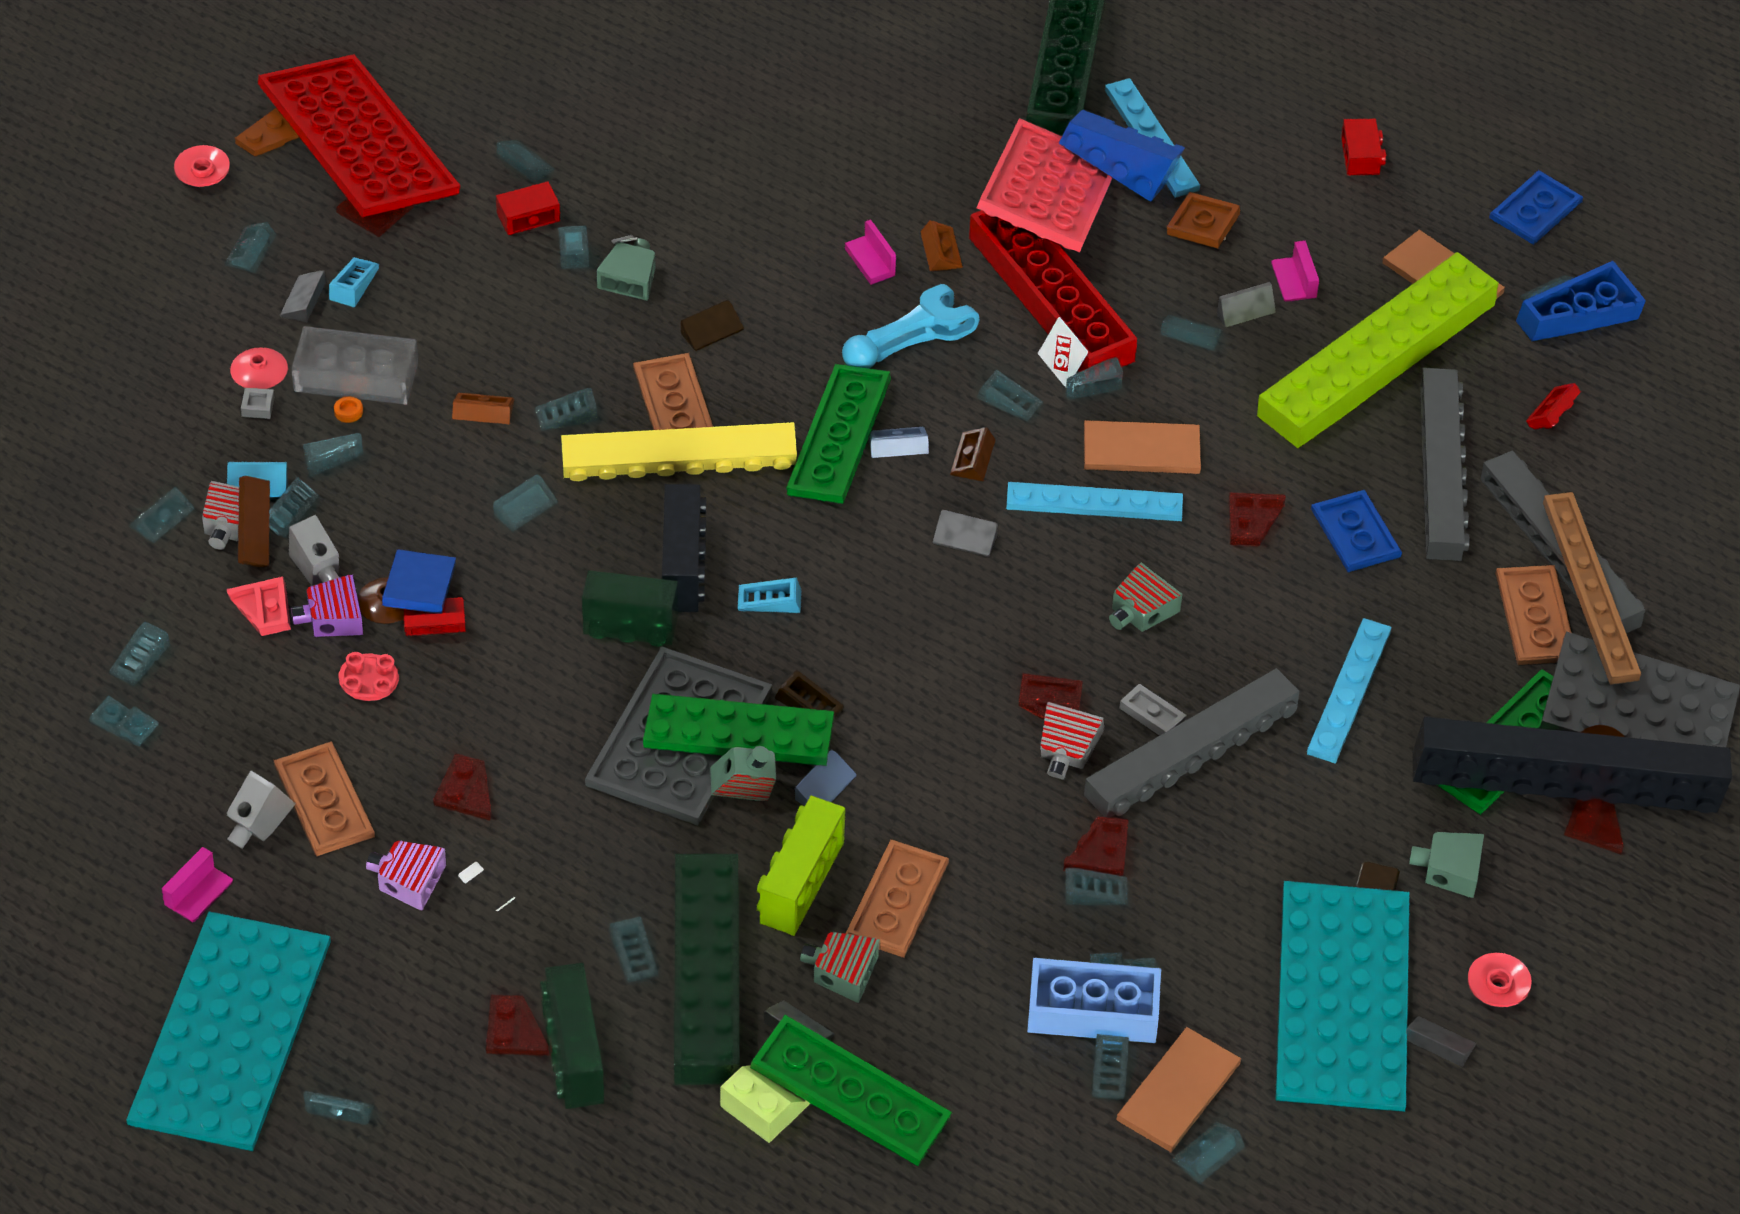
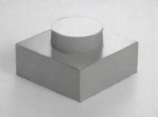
(257, 403)

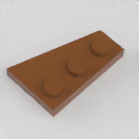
(266, 134)

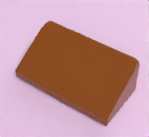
(940, 246)
(482, 408)

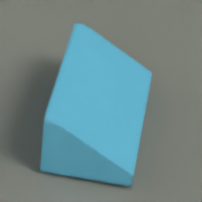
(273, 471)

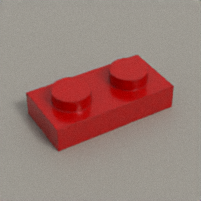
(1553, 406)

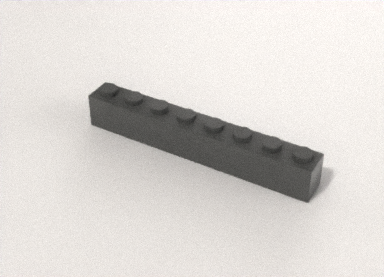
(1442, 464)
(1523, 500)
(1191, 744)

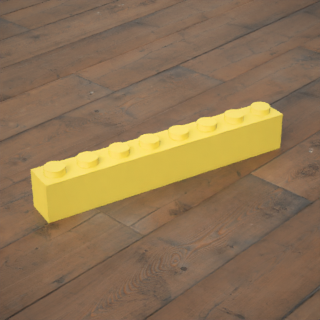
(679, 450)

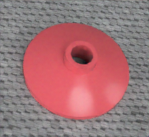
(201, 166)
(259, 368)
(1499, 969)

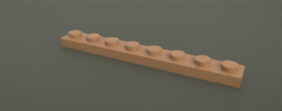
(1591, 588)

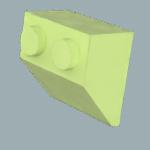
(760, 1102)

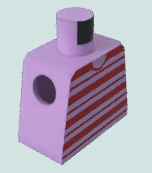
(408, 871)

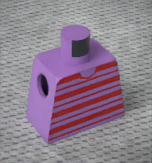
(331, 609)

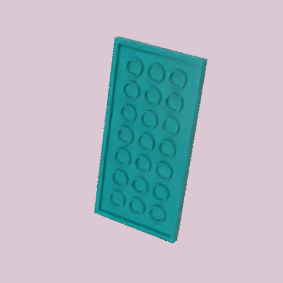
(1343, 996)
(229, 1031)

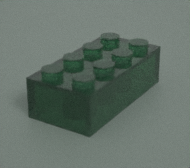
(572, 1036)

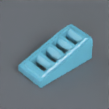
(350, 294)
(781, 604)

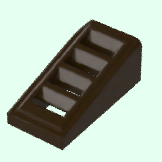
(797, 680)

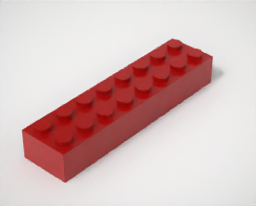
(1053, 288)

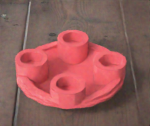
(368, 676)

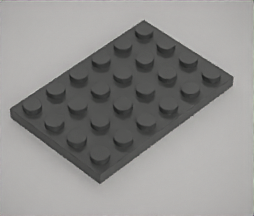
(1661, 706)
(668, 779)

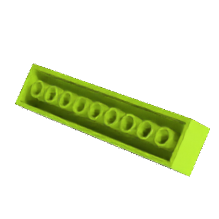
(1377, 350)

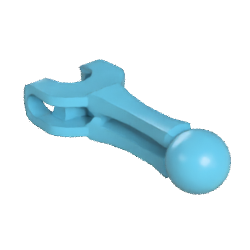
(926, 322)

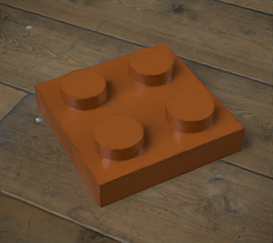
(1203, 220)

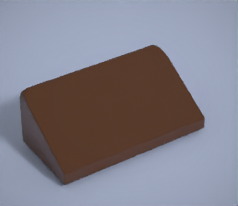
(973, 454)

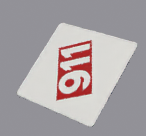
(1062, 351)

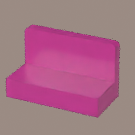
(872, 254)
(1297, 274)
(195, 886)

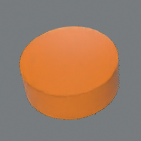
(348, 409)

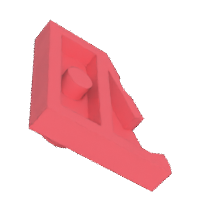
(263, 605)

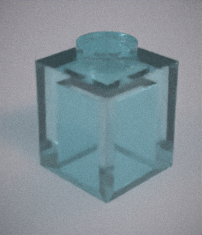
(573, 247)

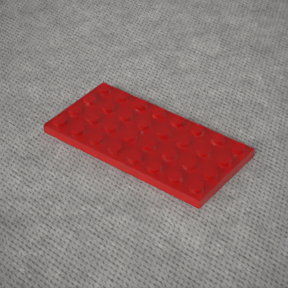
(358, 135)

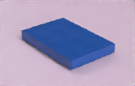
(1536, 207)
(1356, 530)
(419, 581)

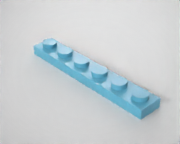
(1140, 117)
(1094, 501)
(1349, 691)

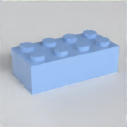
(1094, 1000)

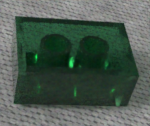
(630, 608)

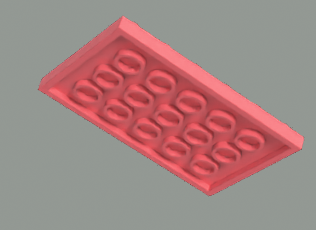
(1045, 187)

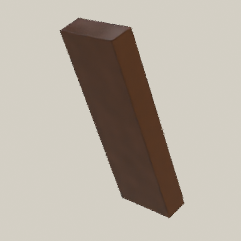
(253, 521)

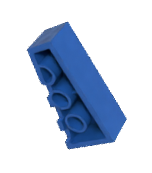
(1122, 152)
(1582, 304)

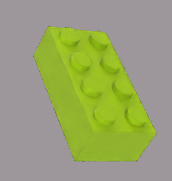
(801, 865)

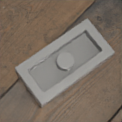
(1151, 710)

